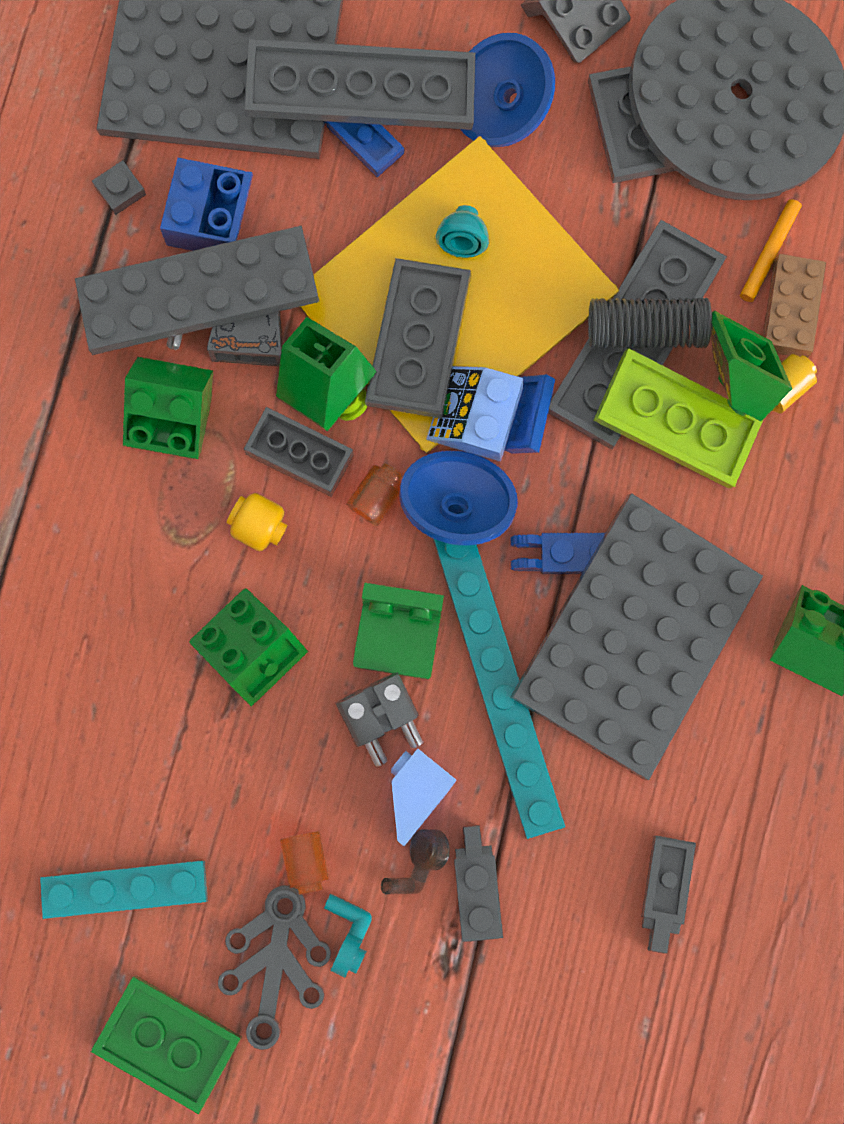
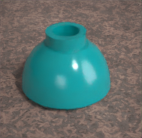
(463, 233)

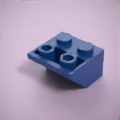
(204, 205)

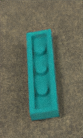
(123, 889)

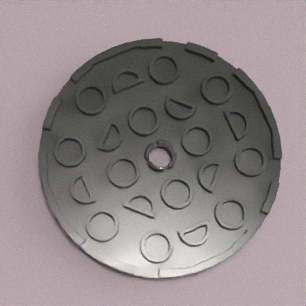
(729, 143)

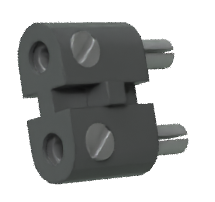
(378, 710)

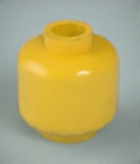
(257, 521)

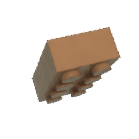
(794, 304)

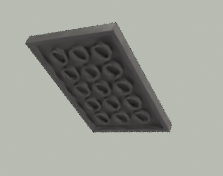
(637, 637)

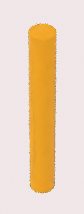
(770, 250)

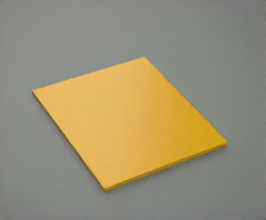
(521, 291)

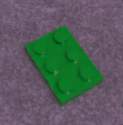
(166, 1044)

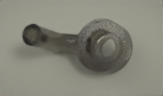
(428, 853)

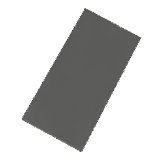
(418, 338)

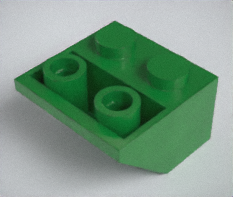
(320, 373)
(166, 407)
(813, 640)

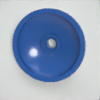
(504, 67)
(458, 498)

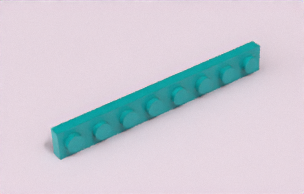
(497, 681)

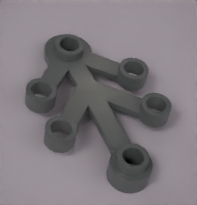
(275, 958)

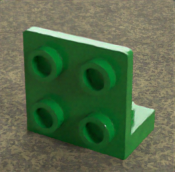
(398, 631)
(248, 646)

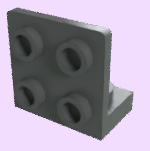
(580, 23)

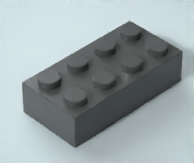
(298, 451)

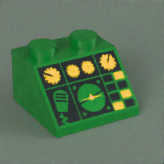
(747, 368)

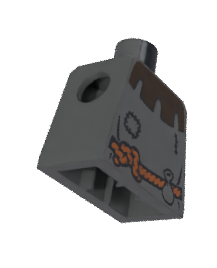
(248, 341)

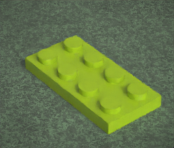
(677, 419)

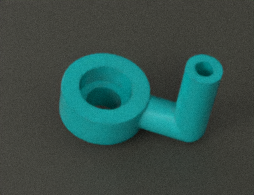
(350, 954)

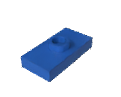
(531, 415)

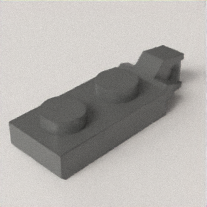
(477, 889)
(667, 890)

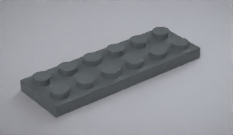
(360, 84)
(666, 268)
(196, 290)

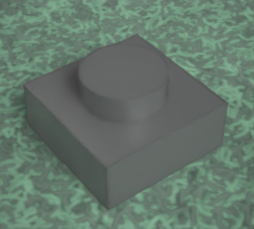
(119, 187)

